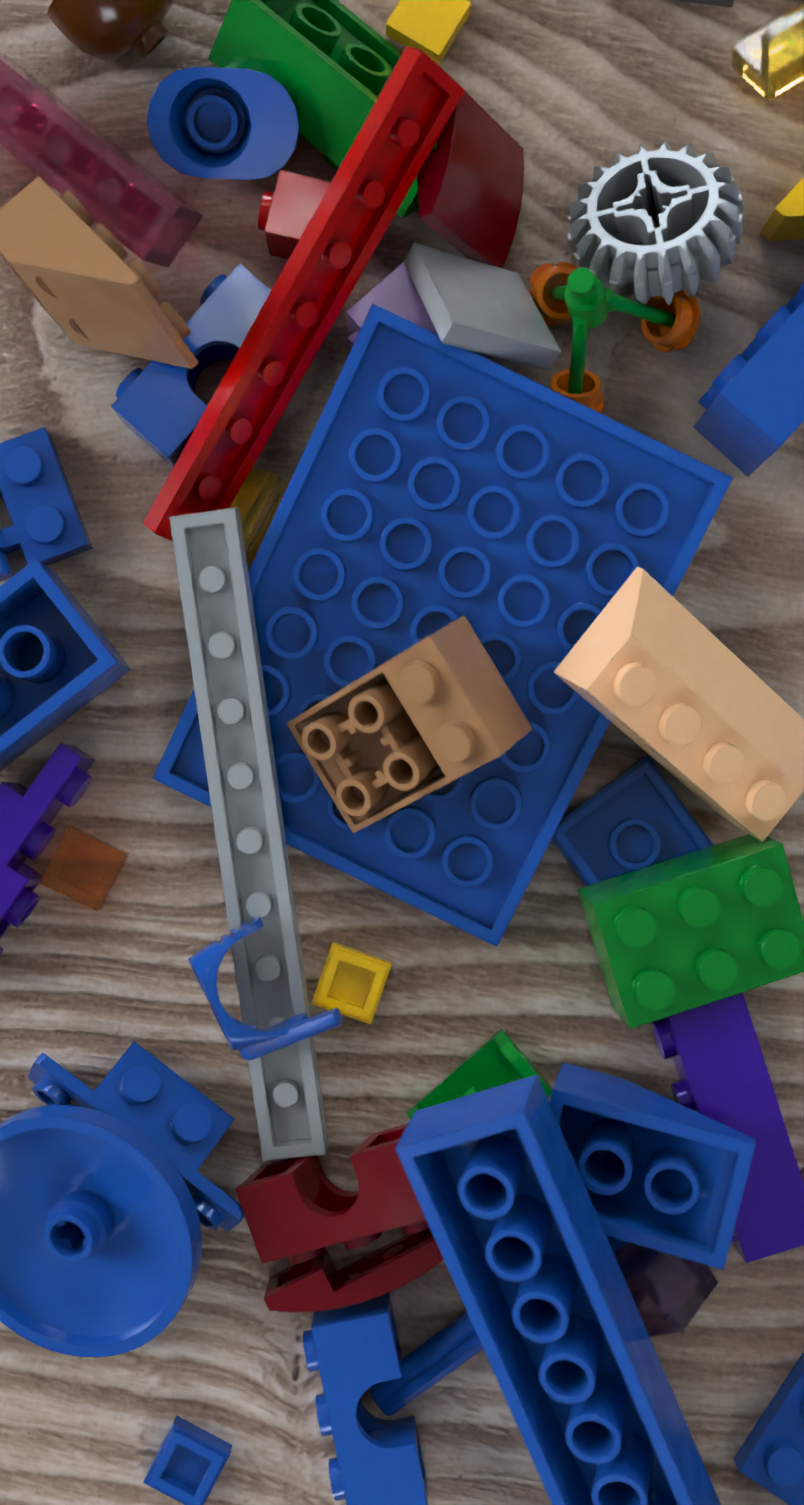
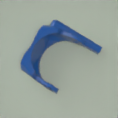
(244, 1037)

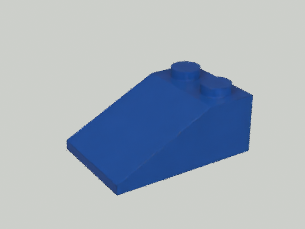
(653, 1164)

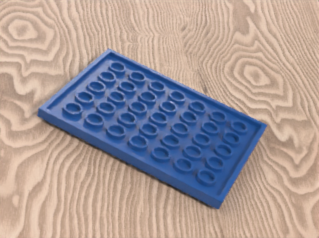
(434, 500)

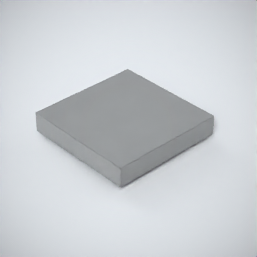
(481, 307)

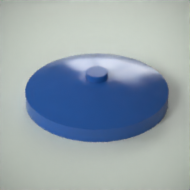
(91, 1232)

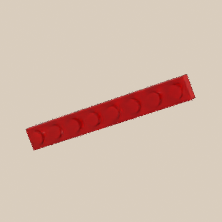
(310, 290)

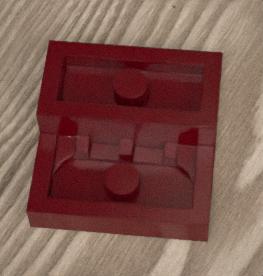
(473, 185)

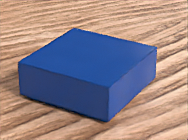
(188, 1463)

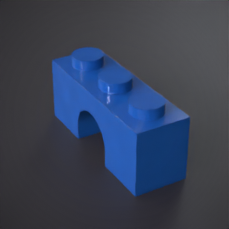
(162, 398)
(375, 1457)

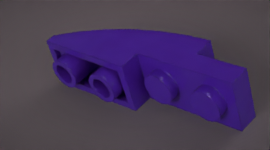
(27, 828)

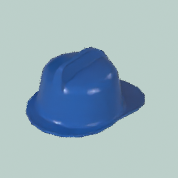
(223, 123)

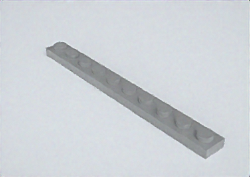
(248, 822)

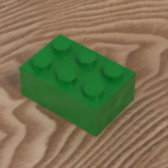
(695, 928)

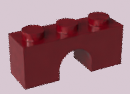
(300, 1212)

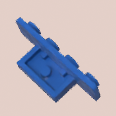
(160, 1107)

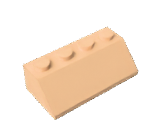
(690, 705)

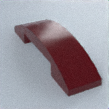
(320, 1287)

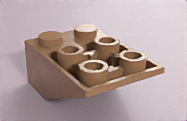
(85, 282)
(410, 725)

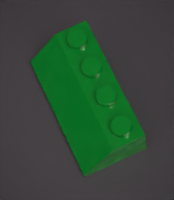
(324, 61)

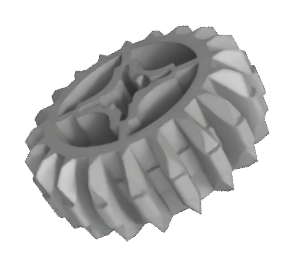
(694, 213)

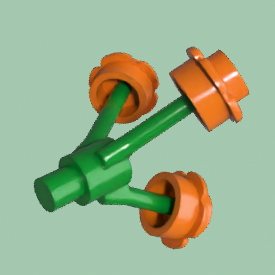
(579, 296)

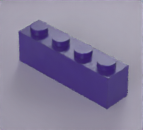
(729, 1082)

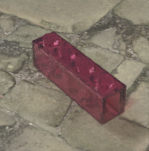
(92, 167)

